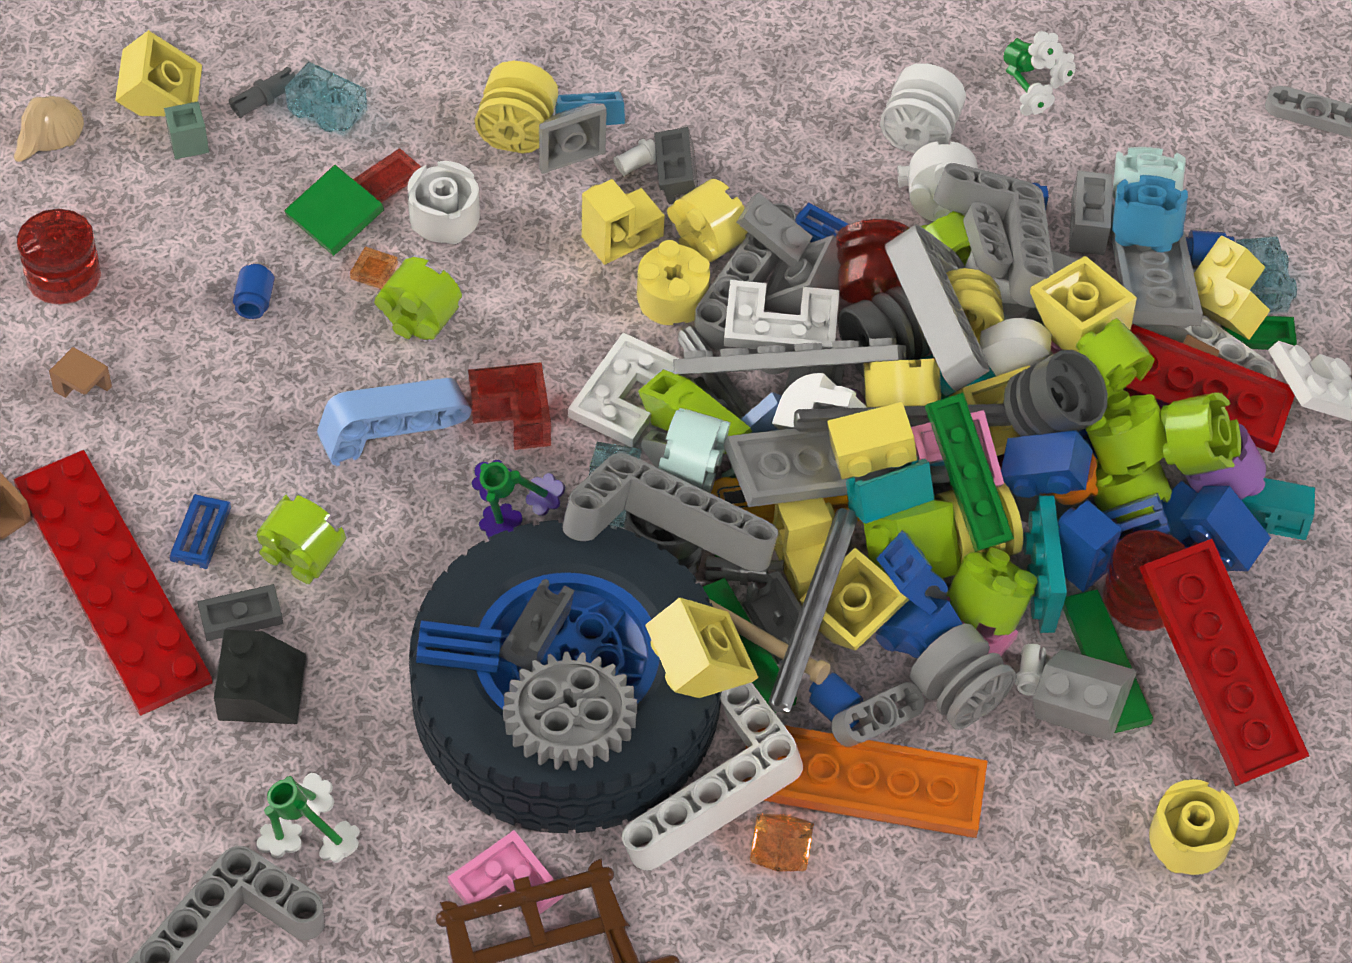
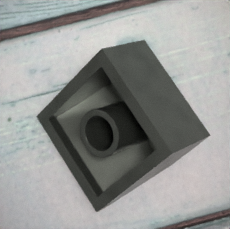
(258, 678)

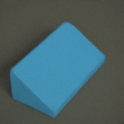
(612, 100)

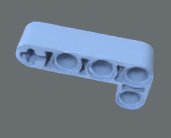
(386, 412)

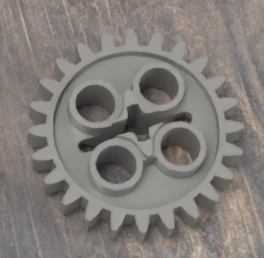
(558, 710)

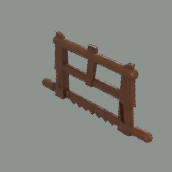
(525, 896)

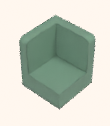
(186, 130)

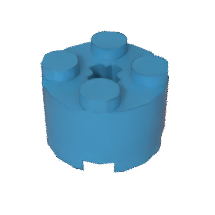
(1149, 213)

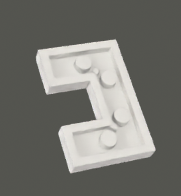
(752, 327)
(1324, 389)
(601, 399)

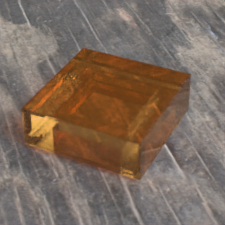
(374, 267)

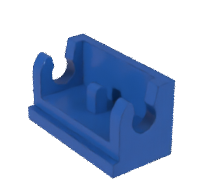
(910, 571)

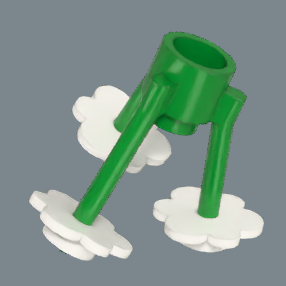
(1043, 53)
(292, 801)

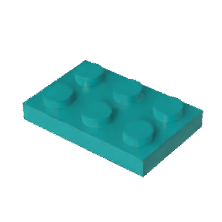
(1046, 564)

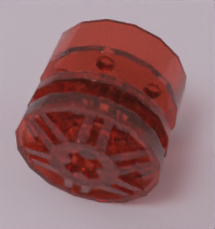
(59, 256)
(864, 260)
(1124, 587)

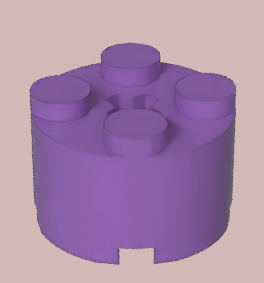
(1244, 478)

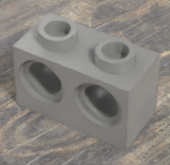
(1090, 212)

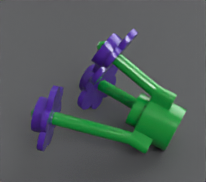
(498, 481)

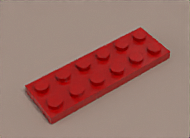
(1187, 372)
(1224, 662)

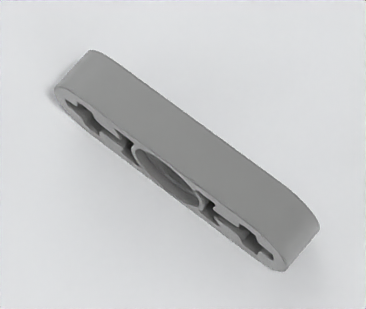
(1308, 100)
(987, 240)
(864, 713)

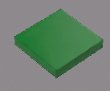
(334, 210)

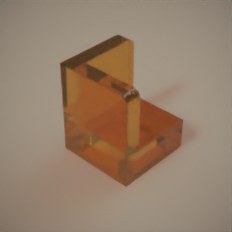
(781, 842)

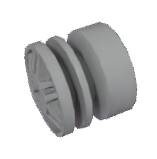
(962, 676)

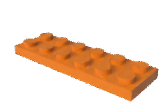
(886, 783)

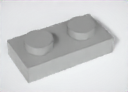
(774, 229)

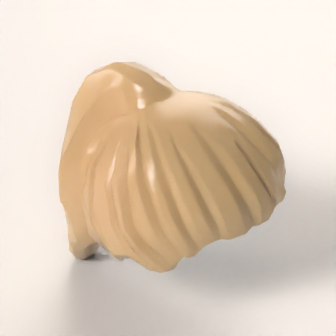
(47, 126)

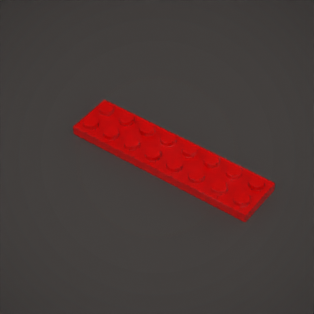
(113, 583)

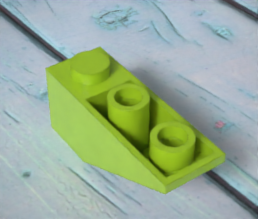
(671, 391)

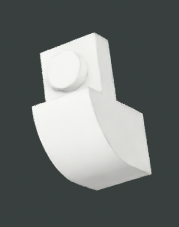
(1015, 344)
(812, 392)

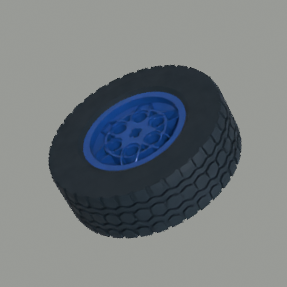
(617, 591)

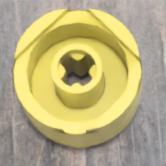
(708, 220)
(672, 283)
(902, 381)
(1193, 827)

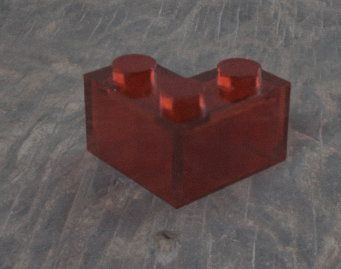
(513, 395)

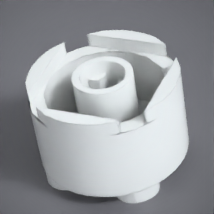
(925, 173)
(443, 202)

